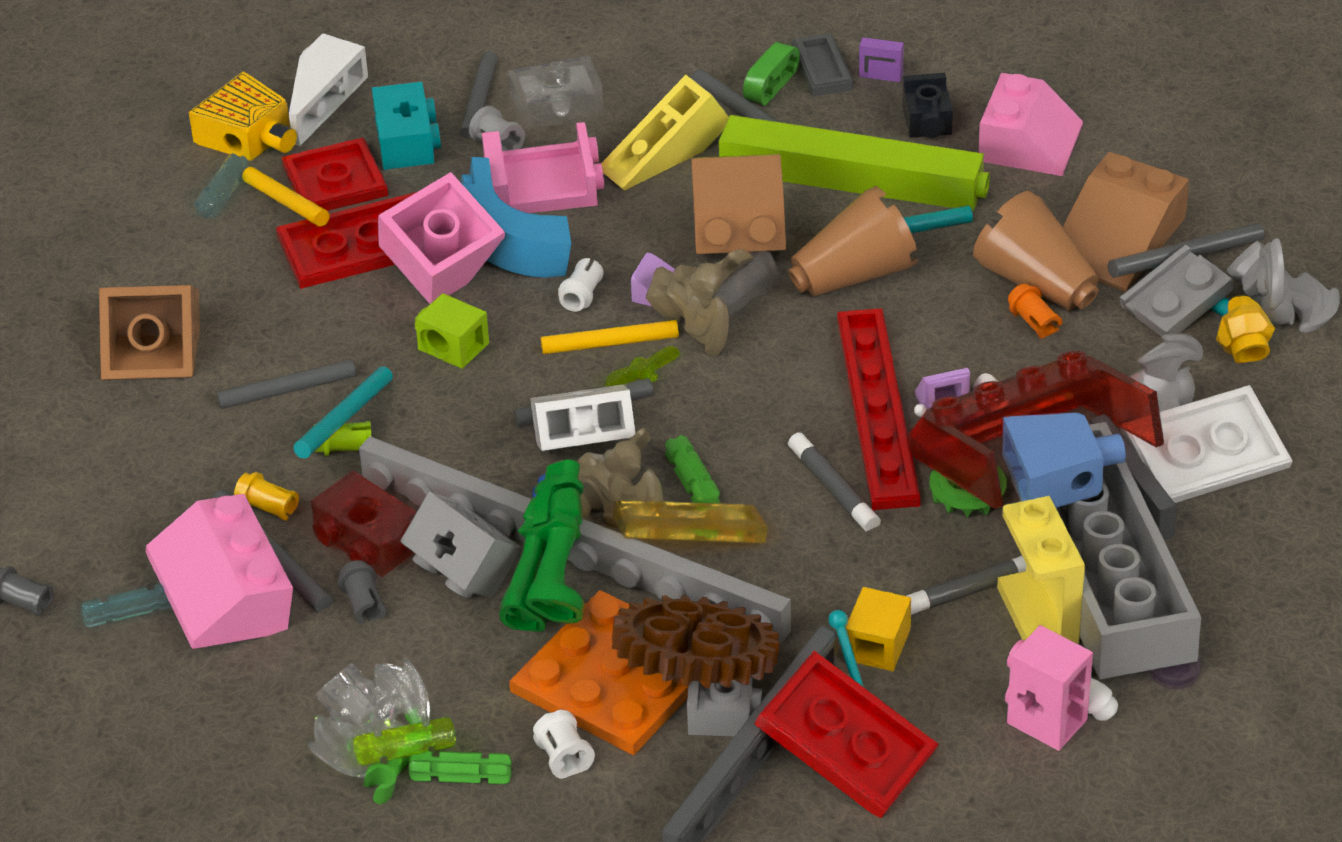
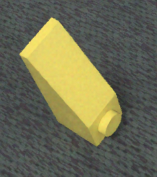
(670, 134)

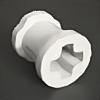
(563, 744)

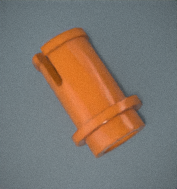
(1027, 303)

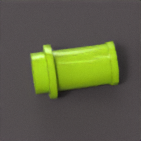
(347, 438)

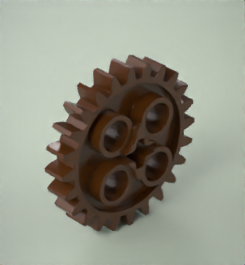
(695, 641)

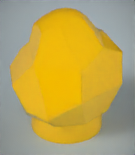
(1245, 330)

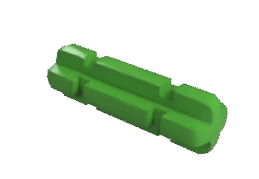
(691, 470)
(461, 767)

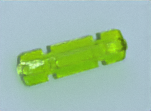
(404, 741)

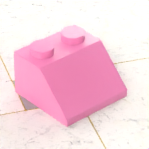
(1028, 126)
(439, 237)

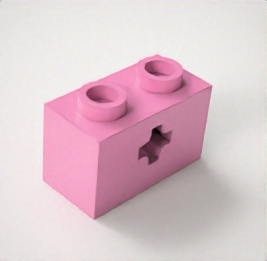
(1048, 687)

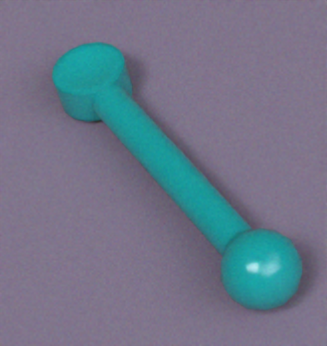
(838, 620)

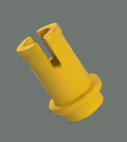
(267, 495)

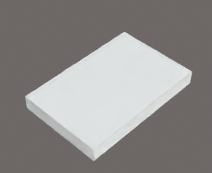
(1213, 445)

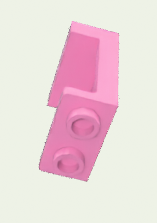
(546, 175)

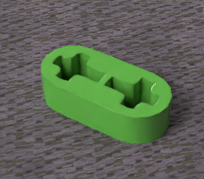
(771, 73)

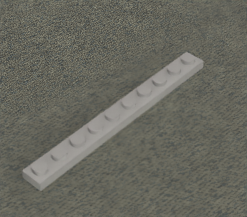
(597, 549)

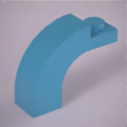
(532, 242)

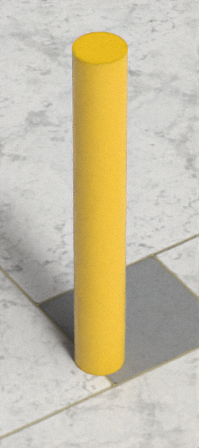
(285, 196)
(609, 337)

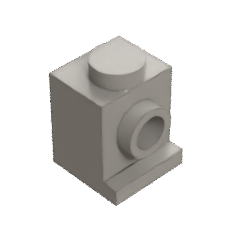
(719, 708)

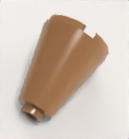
(855, 247)
(1037, 251)

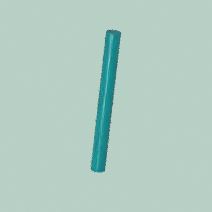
(342, 412)

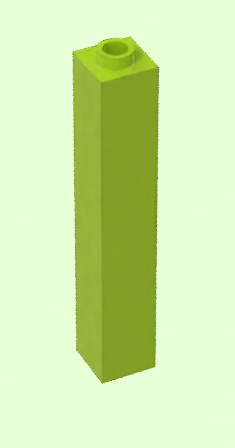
(860, 161)

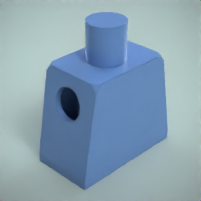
(1058, 456)

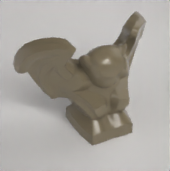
(690, 294)
(610, 474)

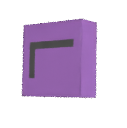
(881, 59)

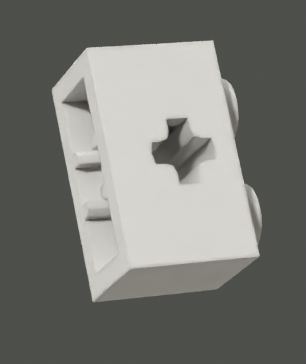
(582, 417)

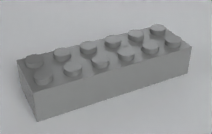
(1133, 594)

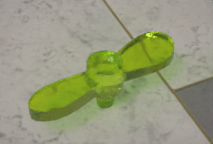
(643, 368)

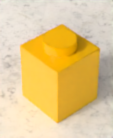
(879, 627)

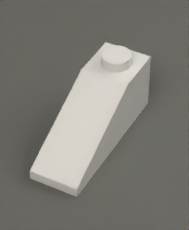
(323, 81)

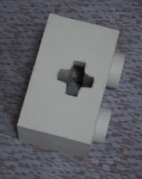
(460, 546)

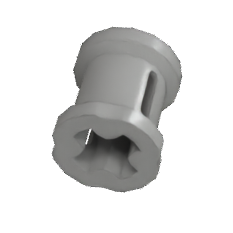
(491, 120)

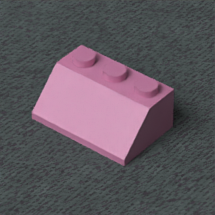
(221, 573)

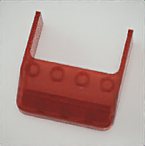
(954, 427)

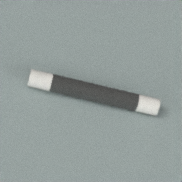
(834, 482)
(964, 585)

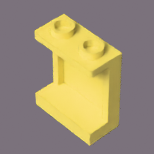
(1054, 574)

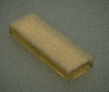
(689, 521)

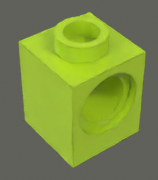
(452, 330)

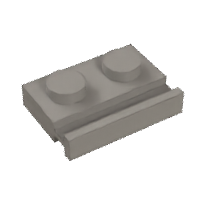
(1177, 292)

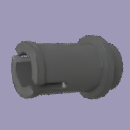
(358, 583)
(24, 591)

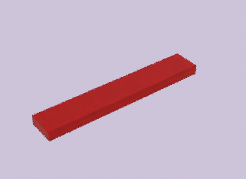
(878, 410)

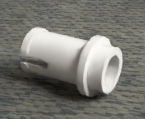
(577, 290)

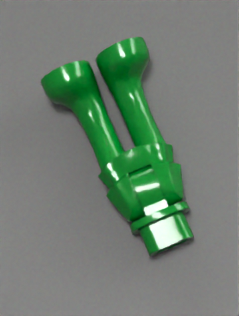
(549, 533)

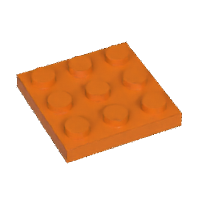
(586, 677)

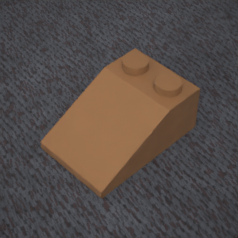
(1125, 212)

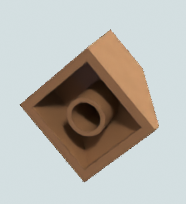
(738, 203)
(148, 331)

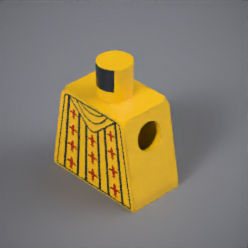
(243, 119)

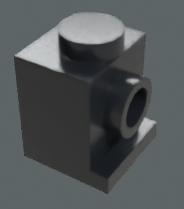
(927, 105)

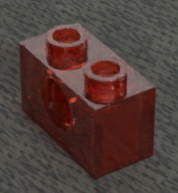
(363, 522)

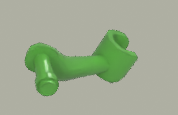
(385, 776)

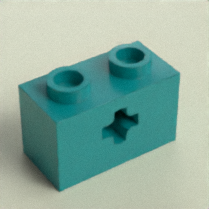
(405, 126)

